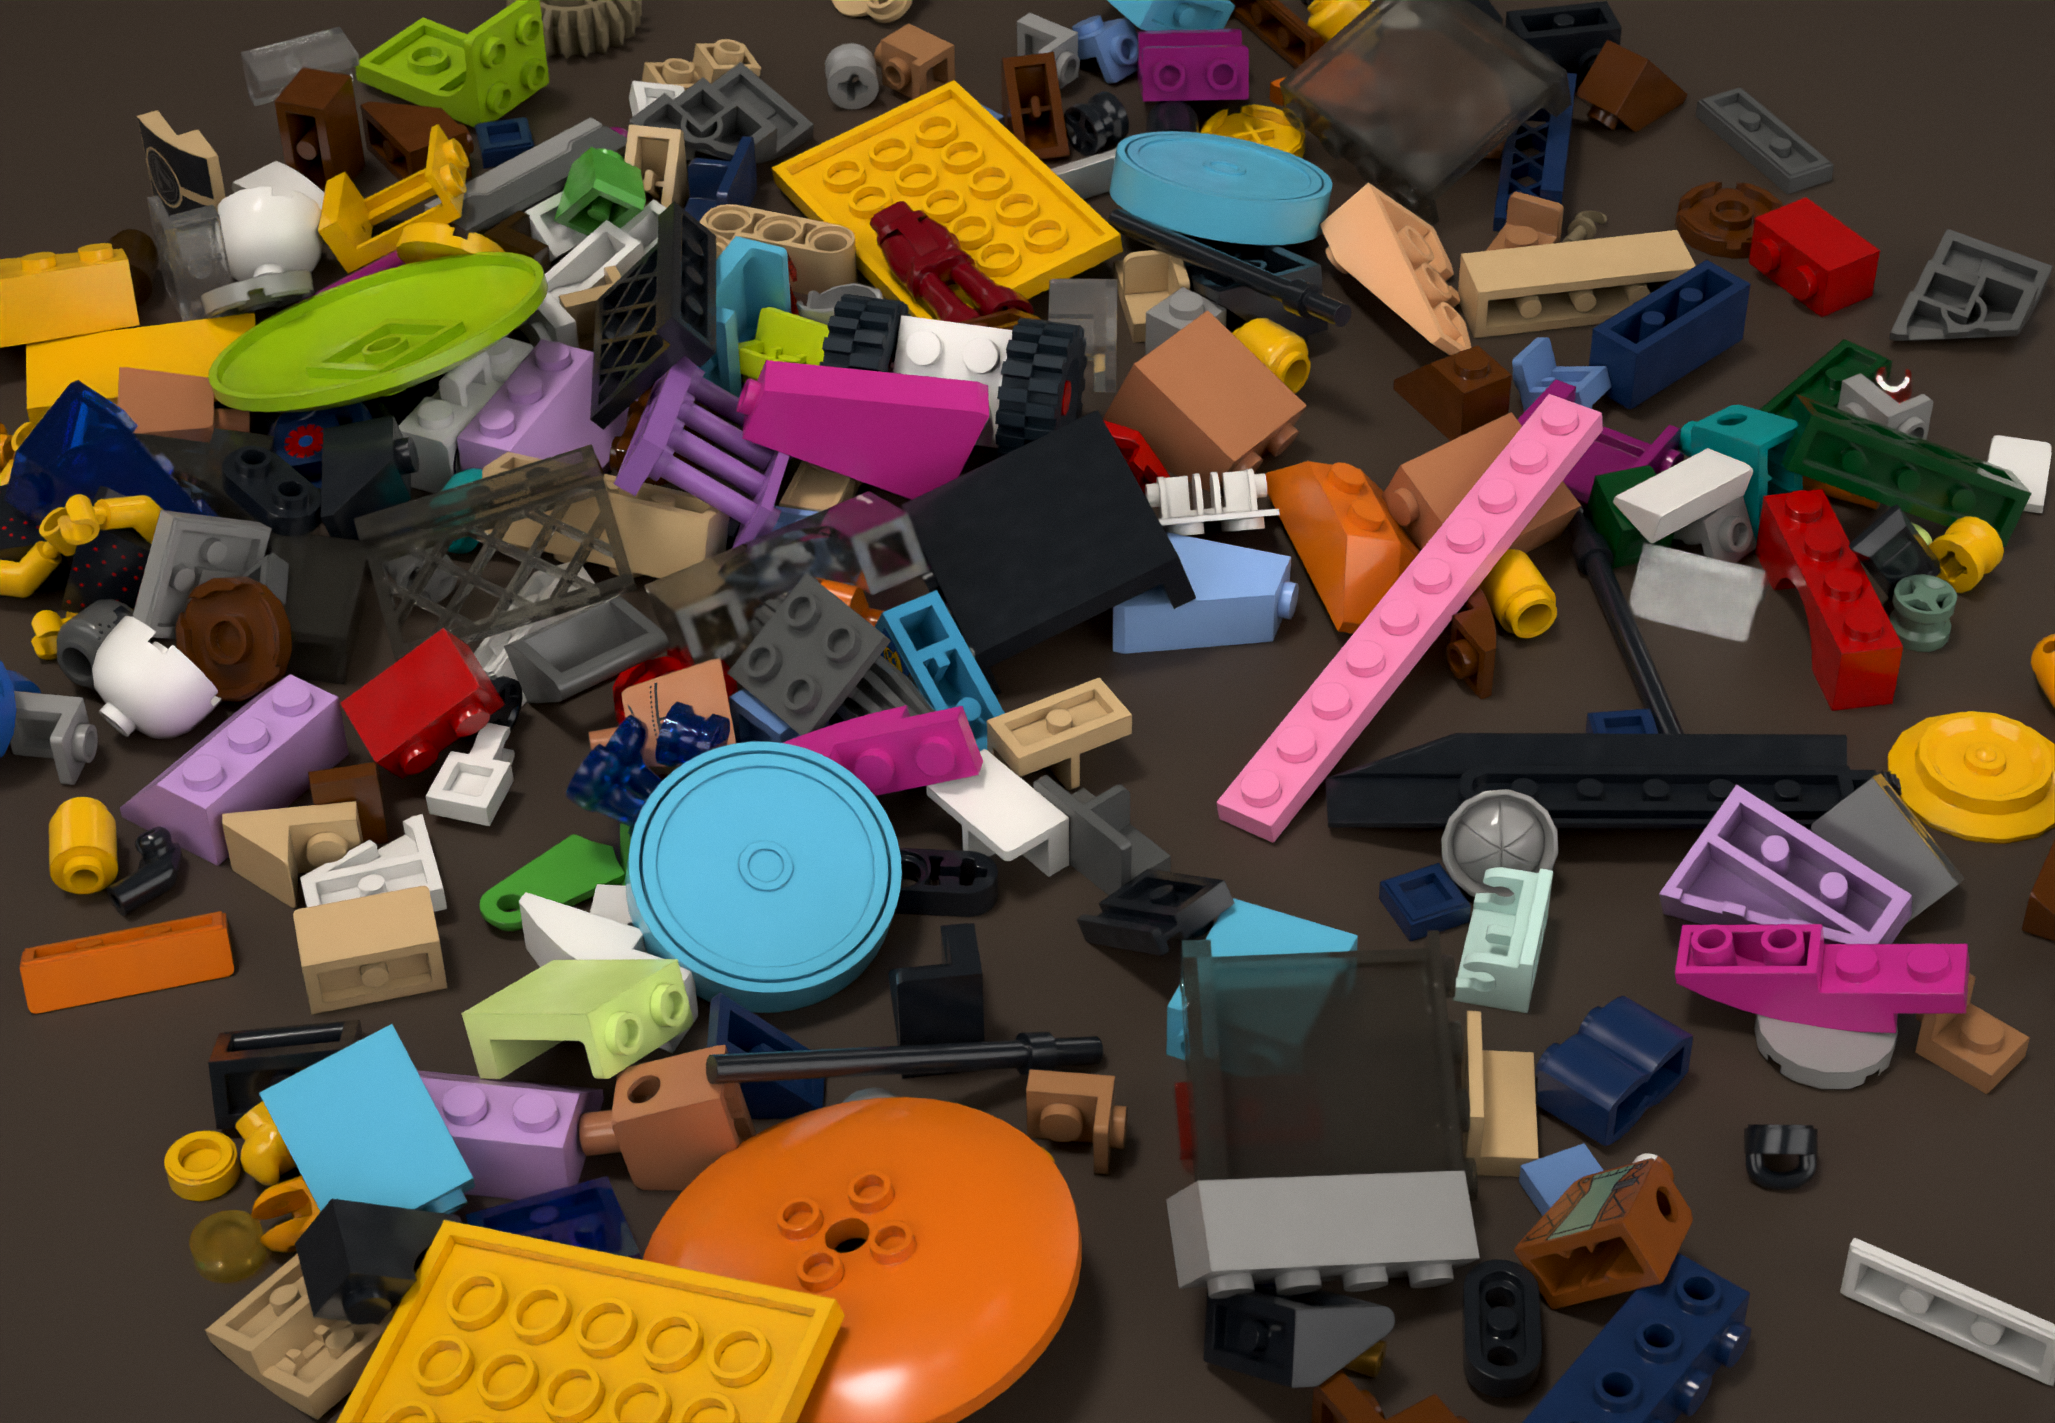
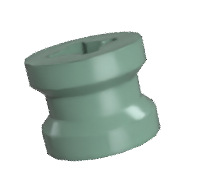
(1923, 612)

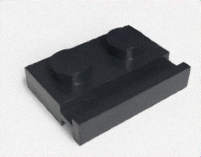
(1155, 909)

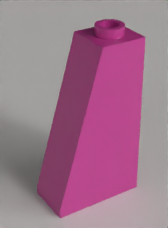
(867, 424)

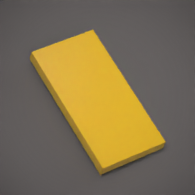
(96, 357)

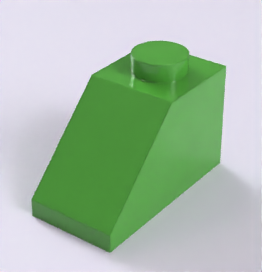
(600, 190)

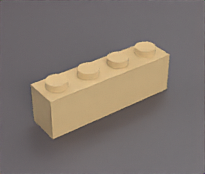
(1565, 281)
(658, 526)

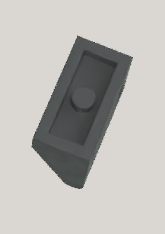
(584, 650)

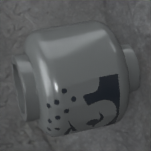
(83, 636)

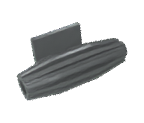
(820, 662)

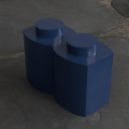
(1612, 1069)

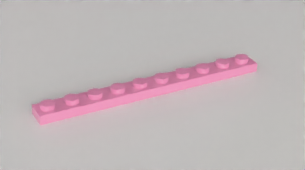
(1408, 619)

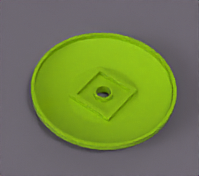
(378, 333)

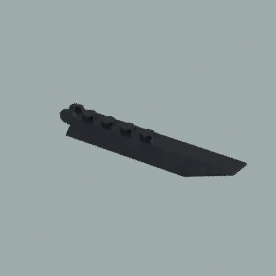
(1600, 778)

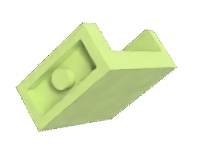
(609, 1005)

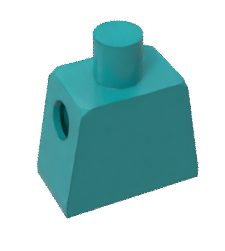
(1754, 439)

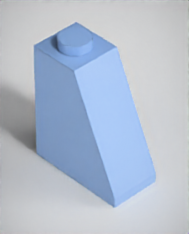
(1237, 601)

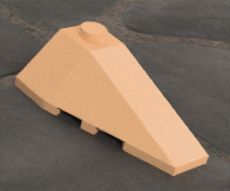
(1399, 263)

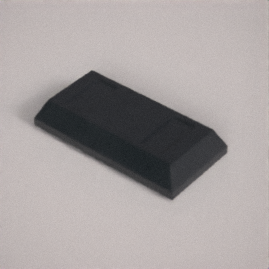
(1894, 550)

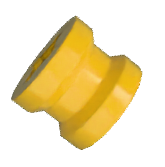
(1967, 552)

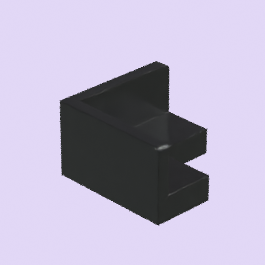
(942, 999)

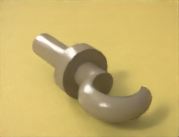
(1583, 225)

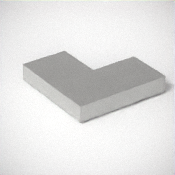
(188, 553)

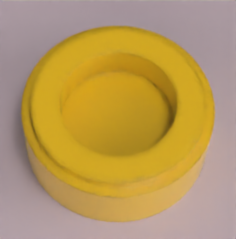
(202, 1165)

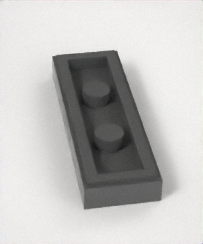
(1764, 140)

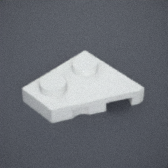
(370, 871)

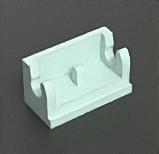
(1505, 940)

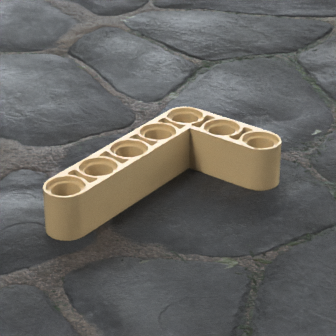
(819, 250)

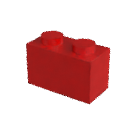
(1814, 256)
(423, 704)

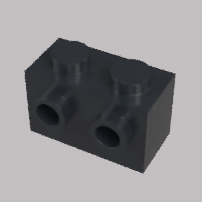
(1567, 33)

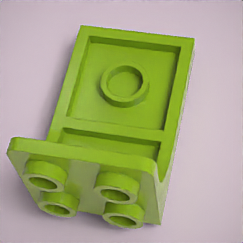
(469, 74)

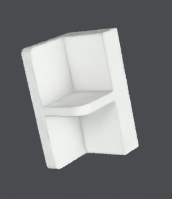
(1005, 816)

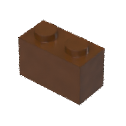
(320, 126)

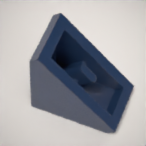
(747, 1033)

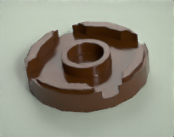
(1722, 218)
(236, 636)

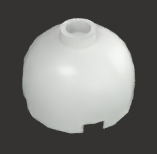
(270, 232)
(149, 685)

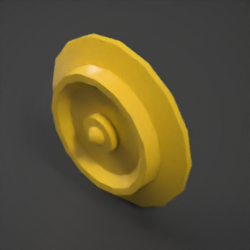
(1977, 776)

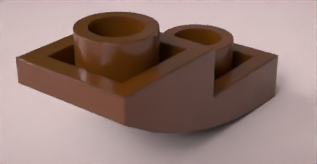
(1473, 644)

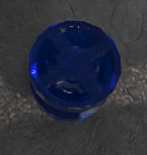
(689, 735)

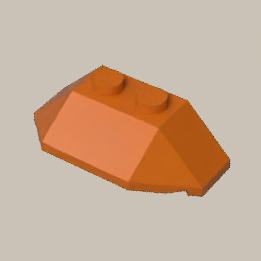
(1342, 536)

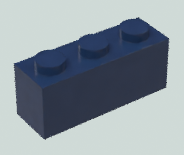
(1670, 332)

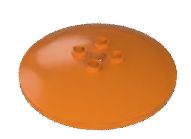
(960, 1261)

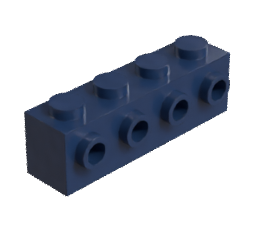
(1654, 1353)

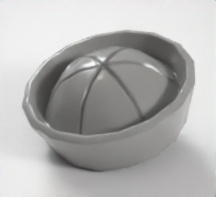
(1494, 832)

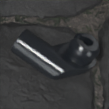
(155, 872)

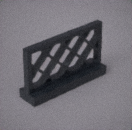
(655, 315)

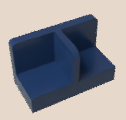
(722, 182)

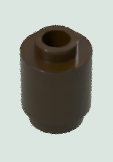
(142, 260)

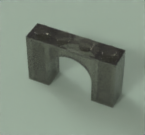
(852, 542)

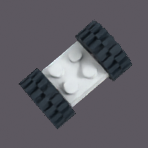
(1029, 370)

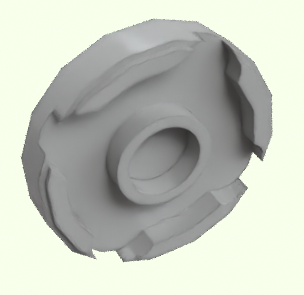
(258, 293)
(1823, 1055)

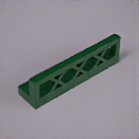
(1901, 469)

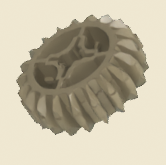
(587, 25)

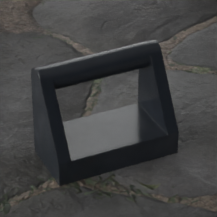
(259, 1058)
(1291, 1337)

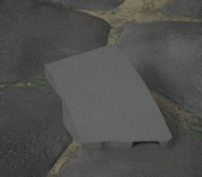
(724, 111)
(1971, 292)

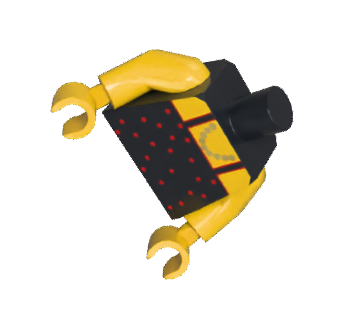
(30, 553)
(109, 557)

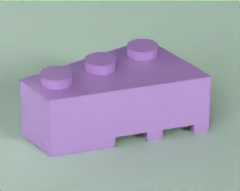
(1770, 870)

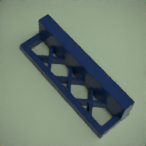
(1545, 168)

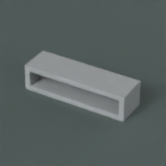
(1322, 1230)

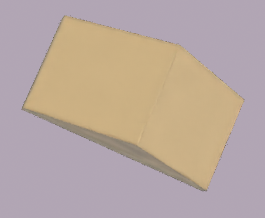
(662, 163)

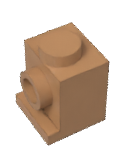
(908, 59)

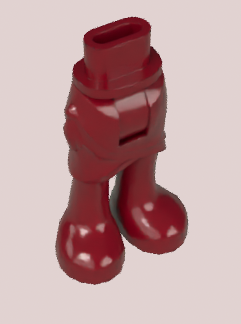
(931, 259)

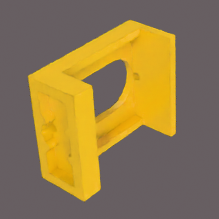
(349, 218)

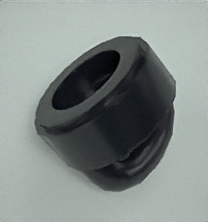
(1781, 1139)

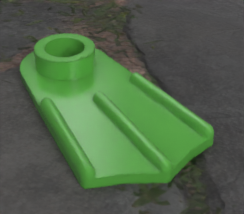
(561, 874)

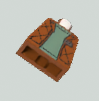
(1608, 1234)

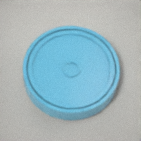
(1220, 188)
(764, 874)

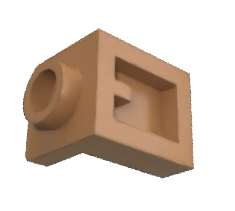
(1529, 223)
(1971, 1044)
(1076, 1109)

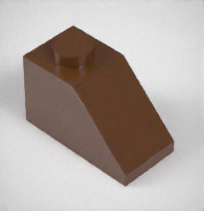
(1627, 90)
(401, 135)
(1458, 391)

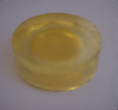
(227, 1246)

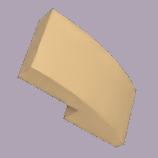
(709, 62)

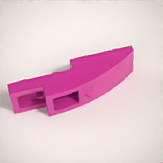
(900, 750)
(1802, 980)

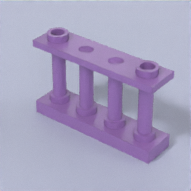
(662, 434)

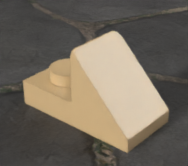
(281, 842)

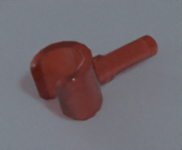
(1898, 393)

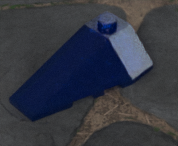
(87, 445)

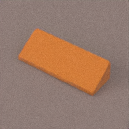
(126, 962)

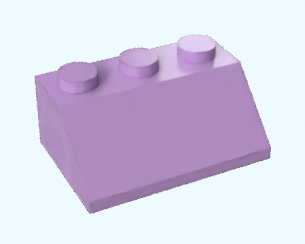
(540, 411)
(244, 765)
(514, 1132)

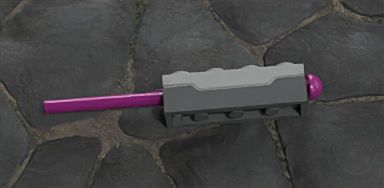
(515, 185)

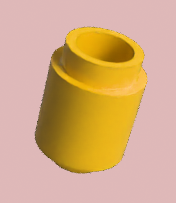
(1519, 595)
(83, 846)

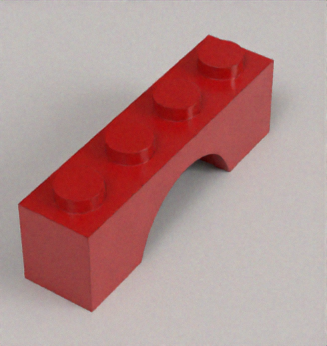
(1850, 633)

